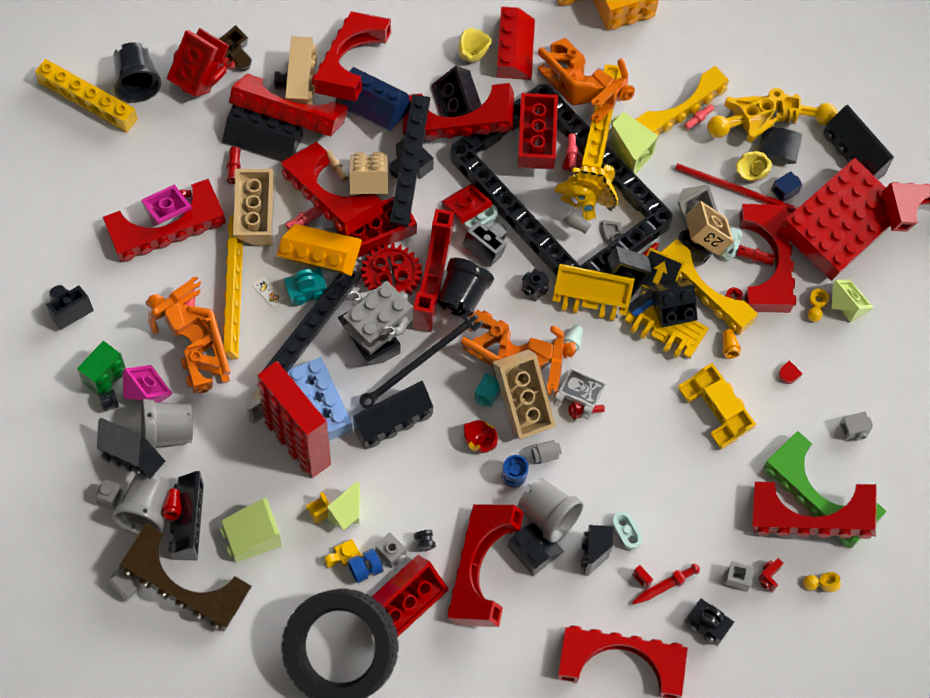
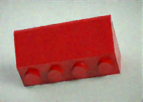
(515, 44)
(411, 592)

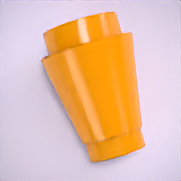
(730, 346)

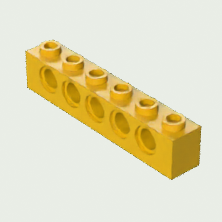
(86, 95)

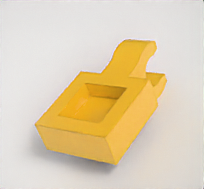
(342, 554)

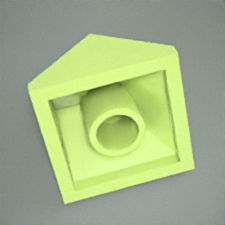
(849, 300)
(346, 508)

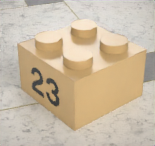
(709, 228)

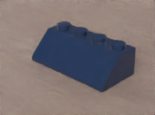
(378, 102)

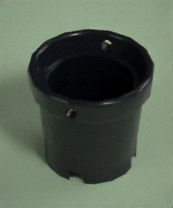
(135, 73)
(463, 286)

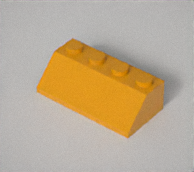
(320, 249)

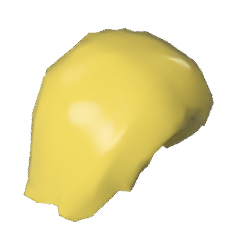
(473, 45)
(753, 166)

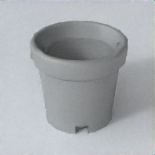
(166, 423)
(142, 504)
(550, 509)

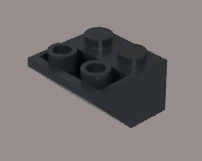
(674, 302)
(597, 545)

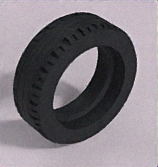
(296, 633)

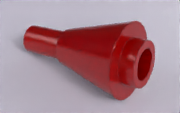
(576, 410)

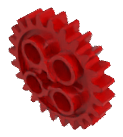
(409, 268)

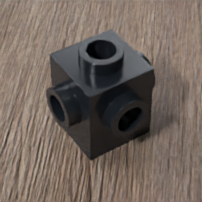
(535, 284)

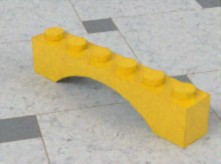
(711, 85)
(733, 312)

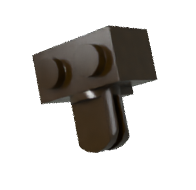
(237, 41)

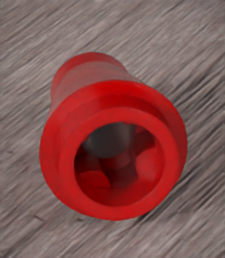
(172, 505)

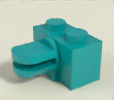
(305, 286)

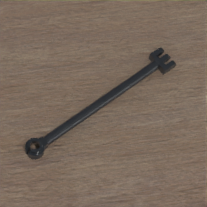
(469, 322)

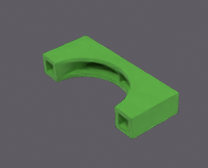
(789, 470)

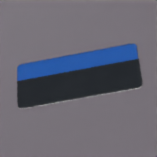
(641, 303)

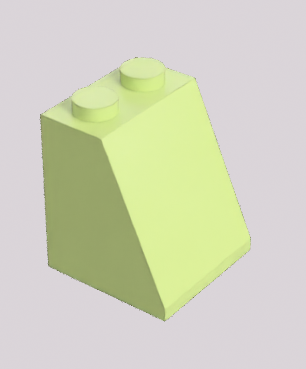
(632, 141)
(251, 531)

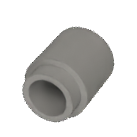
(546, 452)

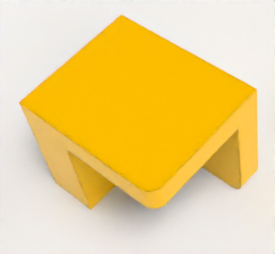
(318, 508)

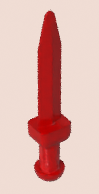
(677, 578)

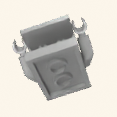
(378, 316)

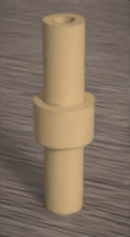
(336, 166)

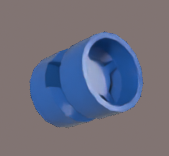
(515, 466)
(358, 568)

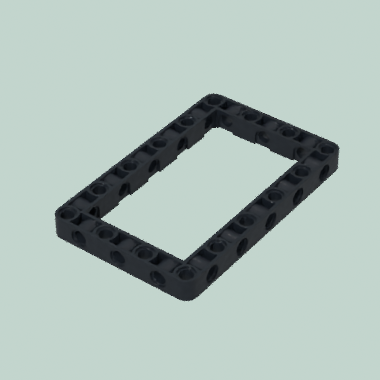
(521, 218)

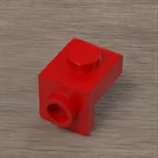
(770, 569)

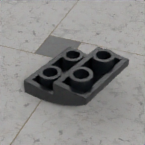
(781, 144)

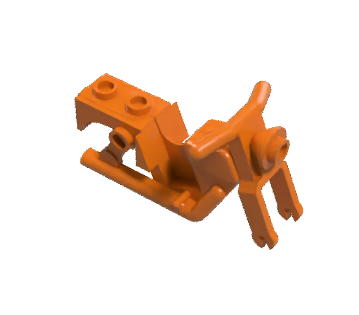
(580, 88)
(198, 326)
(501, 334)

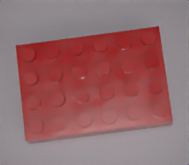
(839, 220)
(294, 420)

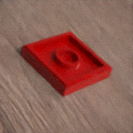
(467, 203)

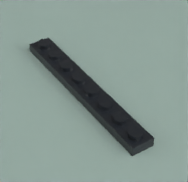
(410, 161)
(315, 320)

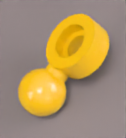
(815, 313)
(828, 581)

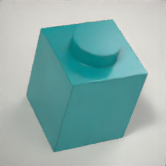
(487, 390)

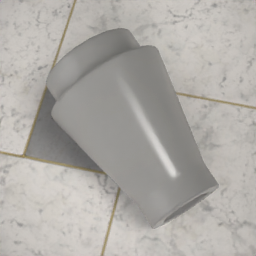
(576, 221)

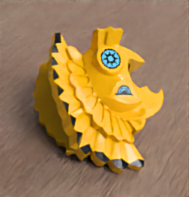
(589, 188)

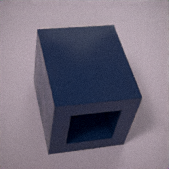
(786, 186)

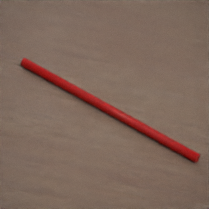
(733, 187)

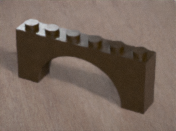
(144, 565)

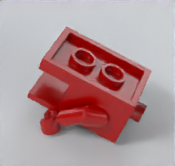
(199, 62)

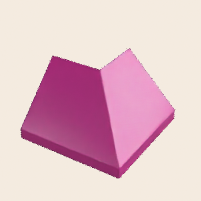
(165, 205)
(144, 383)

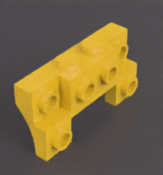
(723, 403)

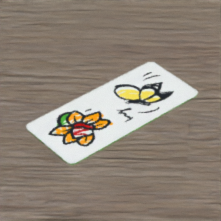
(268, 291)

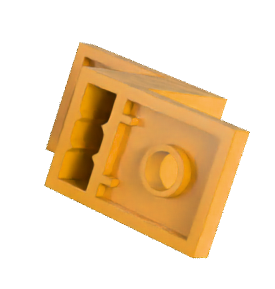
(621, 12)

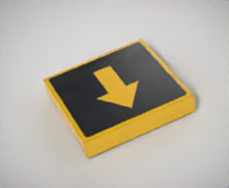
(663, 268)

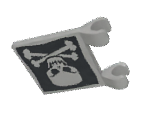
(580, 389)

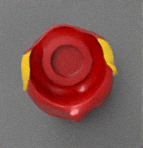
(480, 436)

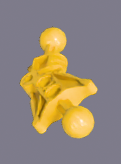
(757, 113)

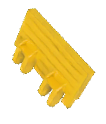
(593, 288)
(686, 335)

